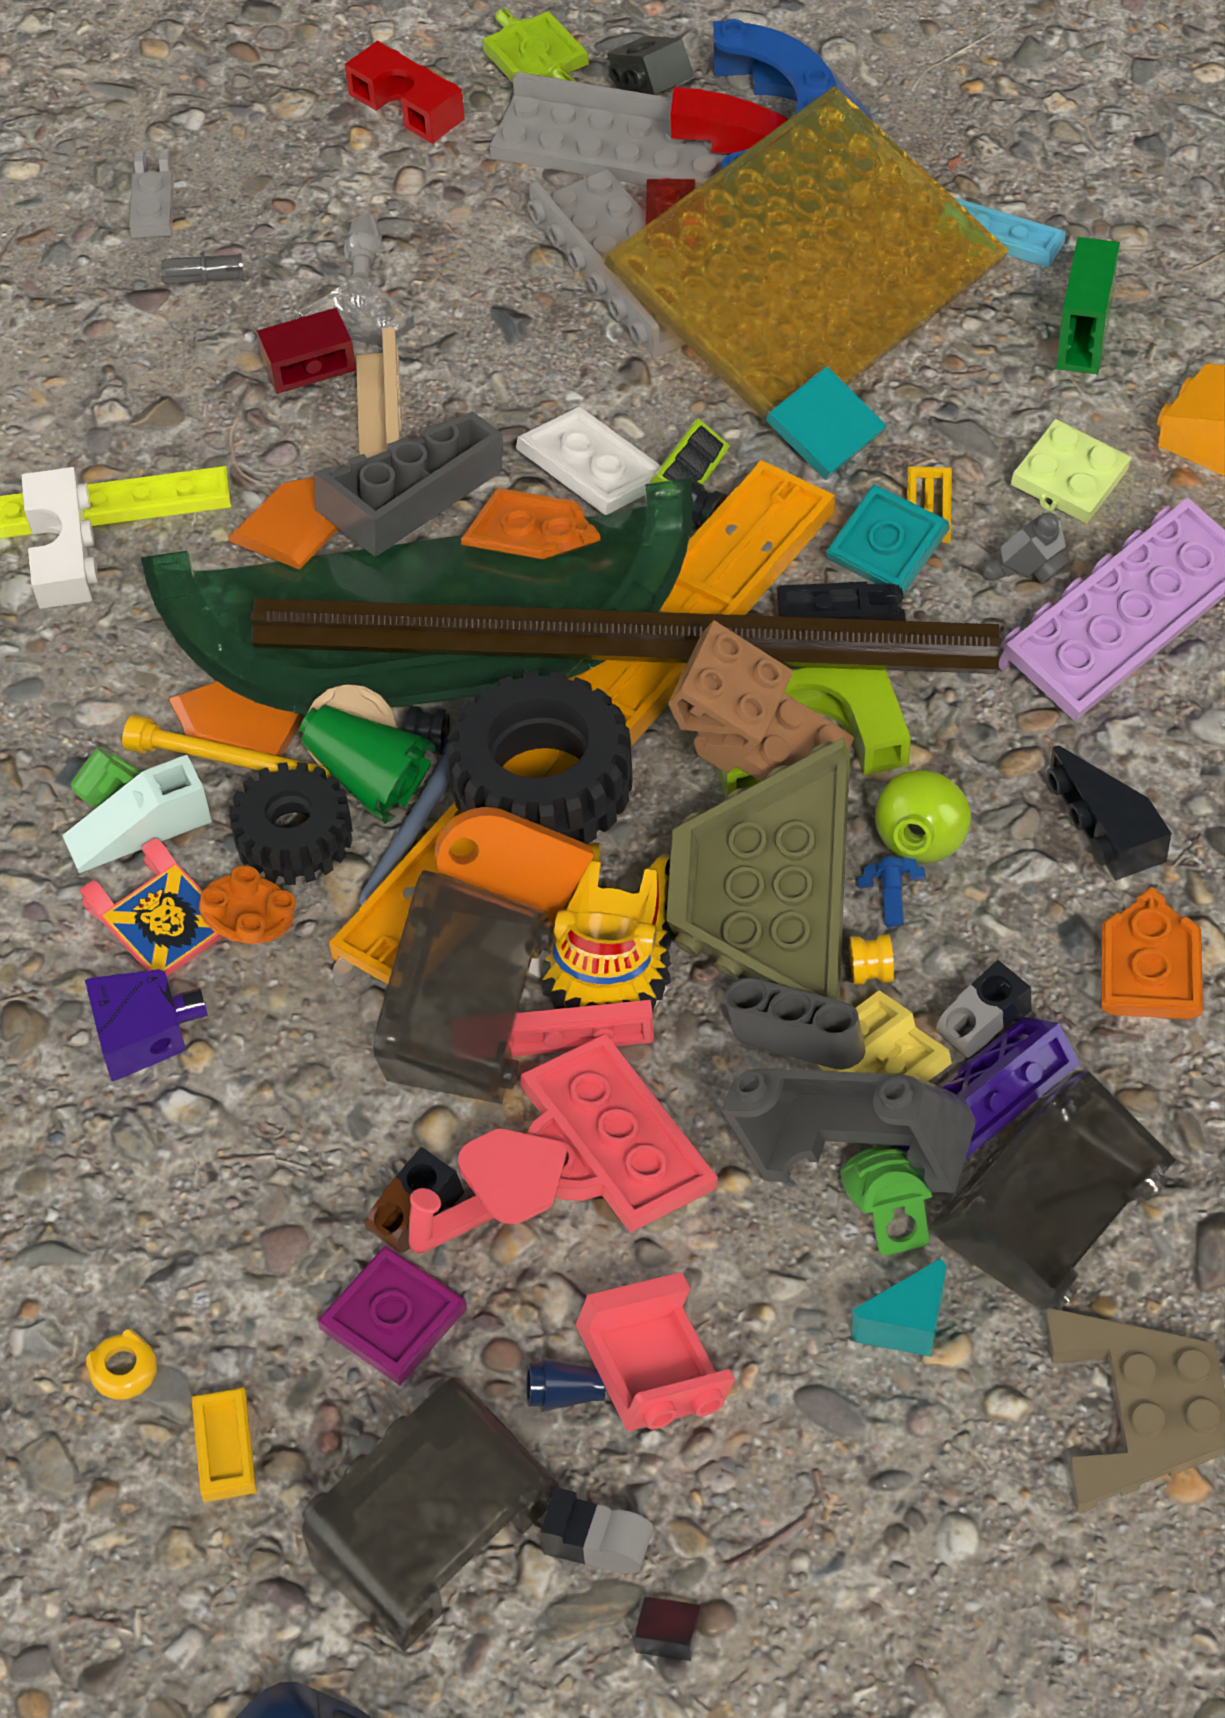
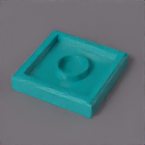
(826, 422)
(887, 539)

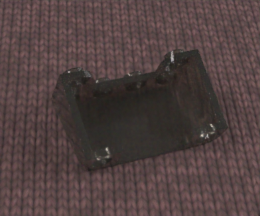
(423, 1508)

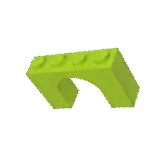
(860, 703)

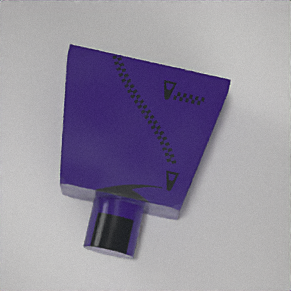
(140, 1019)

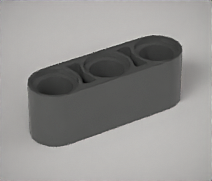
(795, 1023)

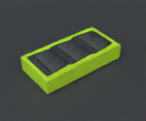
(693, 455)

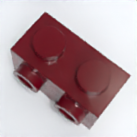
(306, 350)

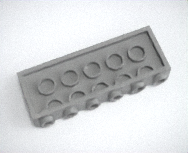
(598, 129)
(588, 224)

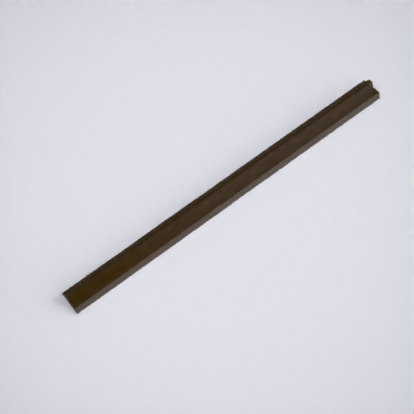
(619, 635)

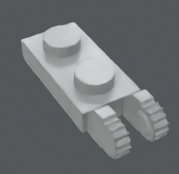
(151, 197)

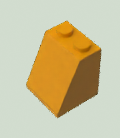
(1196, 420)

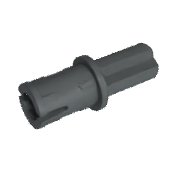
(202, 268)

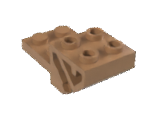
(741, 709)

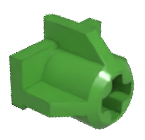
(102, 776)

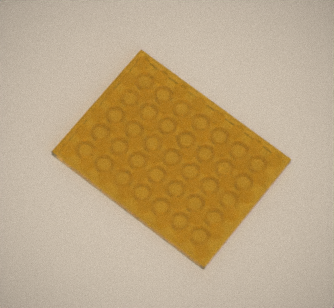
(806, 255)

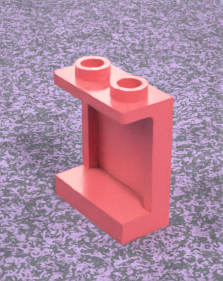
(651, 1353)

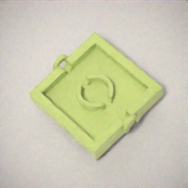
(1070, 471)

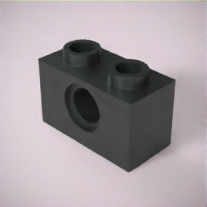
(650, 64)

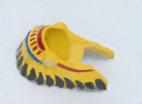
(610, 942)

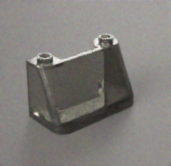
(458, 989)
(1053, 1190)

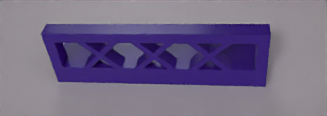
(1011, 1075)

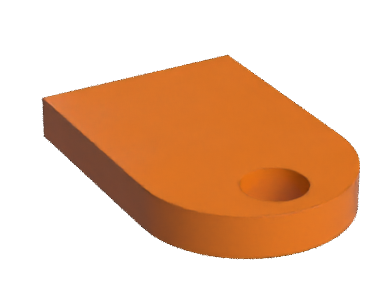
(514, 858)

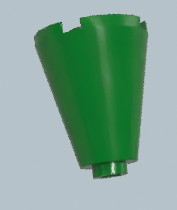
(367, 757)

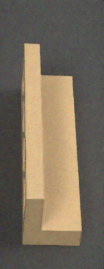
(379, 397)

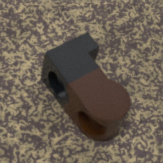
(391, 1212)

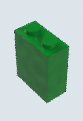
(1087, 305)

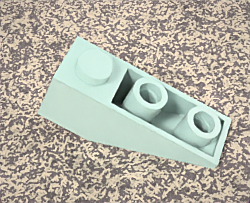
(150, 806)

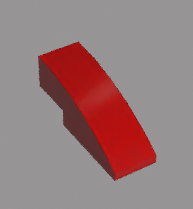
(722, 118)

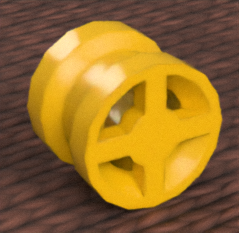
(871, 959)

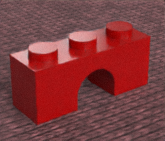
(428, 101)

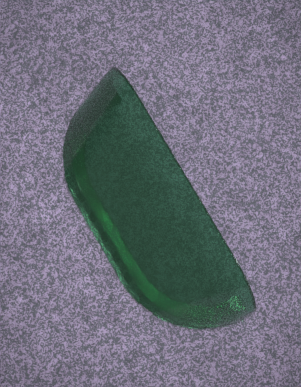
(212, 609)

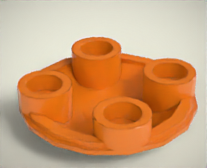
(247, 907)

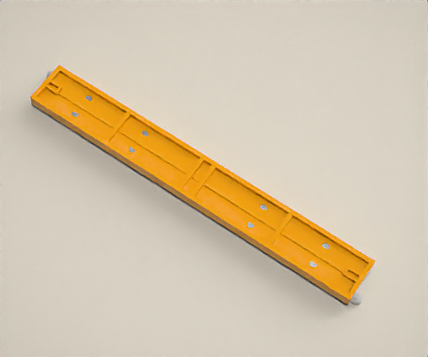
(723, 572)

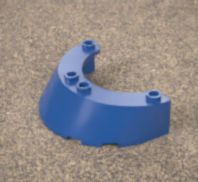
(778, 65)

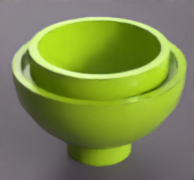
(929, 802)

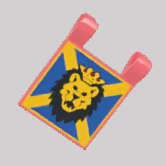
(158, 919)

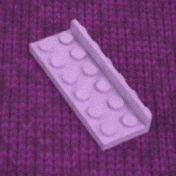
(1122, 610)

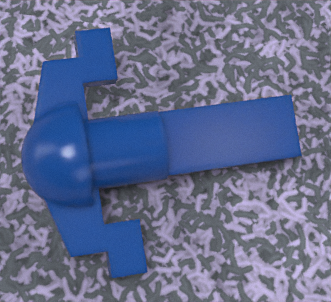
(891, 870)

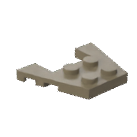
(1165, 1401)

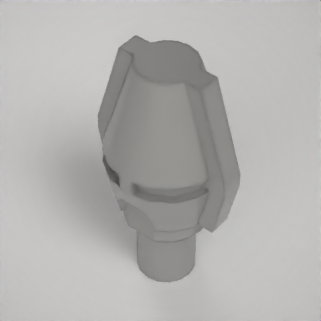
(362, 244)

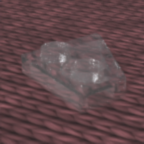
(364, 310)

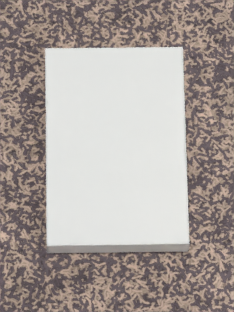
(589, 459)

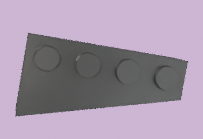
(410, 483)

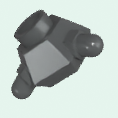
(1032, 551)

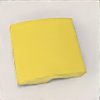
(895, 1043)

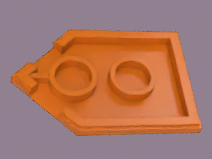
(286, 525)
(530, 526)
(230, 719)
(1151, 961)

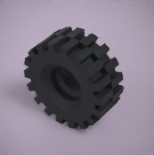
(295, 849)

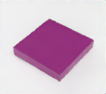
(392, 1315)

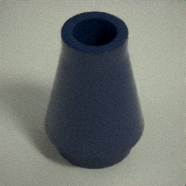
(561, 1385)

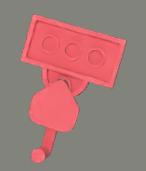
(594, 1121)

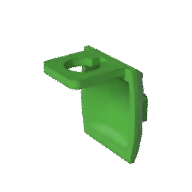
(883, 1181)

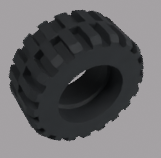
(540, 715)

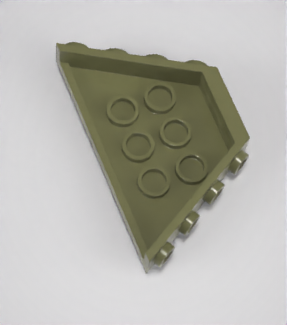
(766, 876)

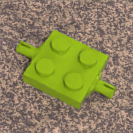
(534, 47)

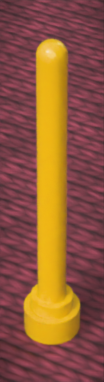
(143, 735)

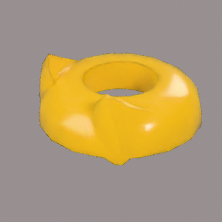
(127, 1385)

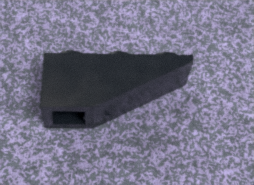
(1117, 819)

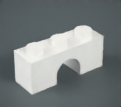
(61, 569)

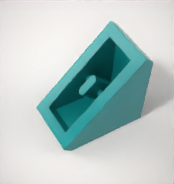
(904, 1314)

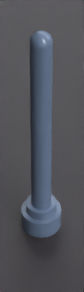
(412, 824)

